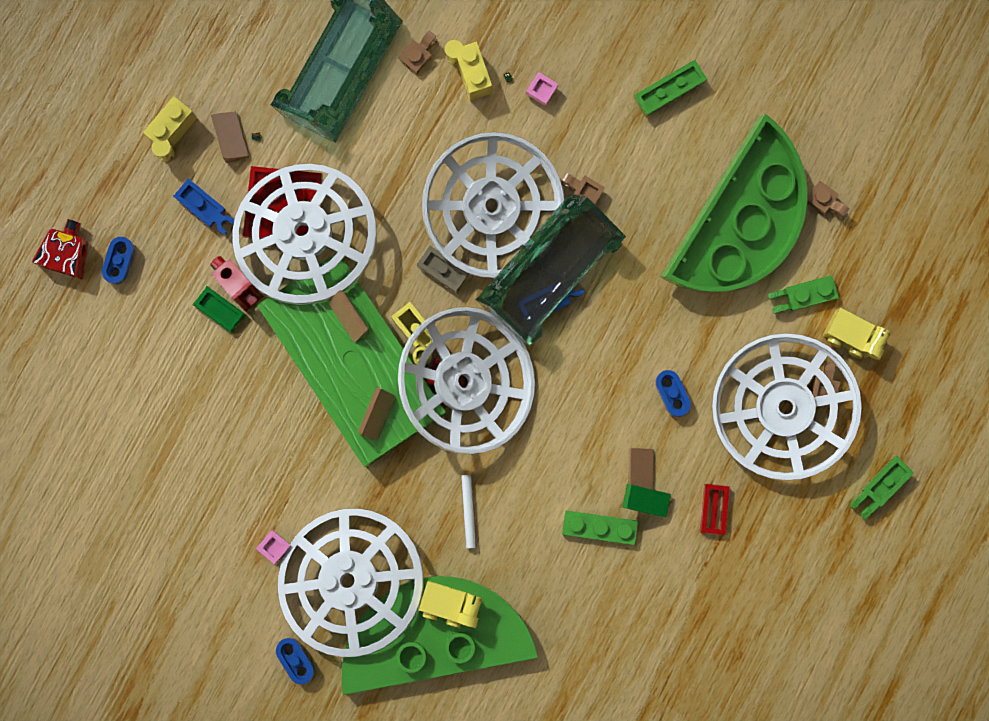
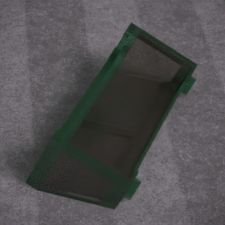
(550, 266)

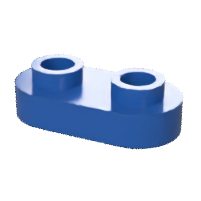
(115, 260)
(672, 393)
(293, 661)

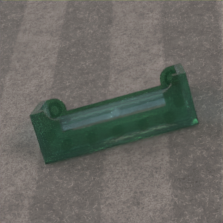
(339, 66)

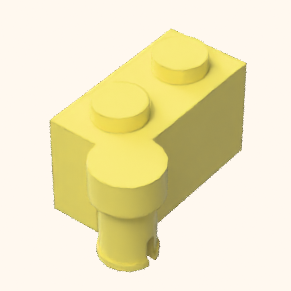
(471, 68)
(169, 128)
(407, 321)
(856, 335)
(450, 604)

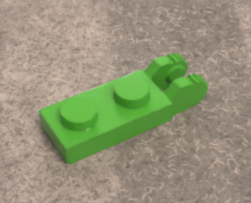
(806, 294)
(883, 485)

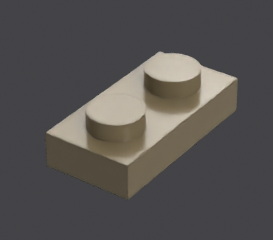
(441, 269)

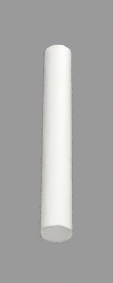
(468, 511)

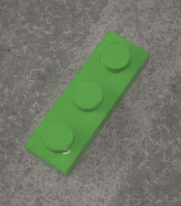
(670, 88)
(600, 527)

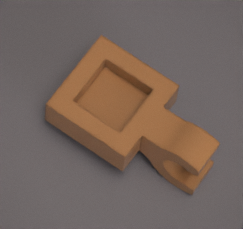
(416, 54)
(585, 187)
(823, 199)
(818, 388)

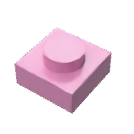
(542, 89)
(273, 547)

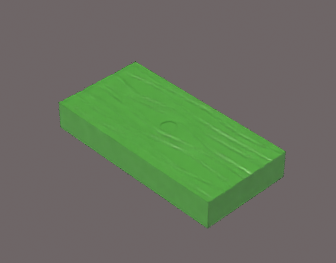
(345, 370)

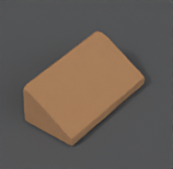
(229, 136)
(348, 316)
(376, 414)
(640, 467)

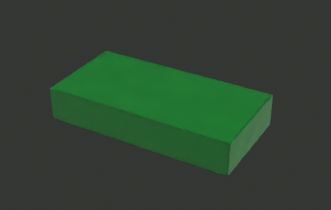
(219, 309)
(646, 500)

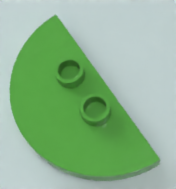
(747, 218)
(435, 648)

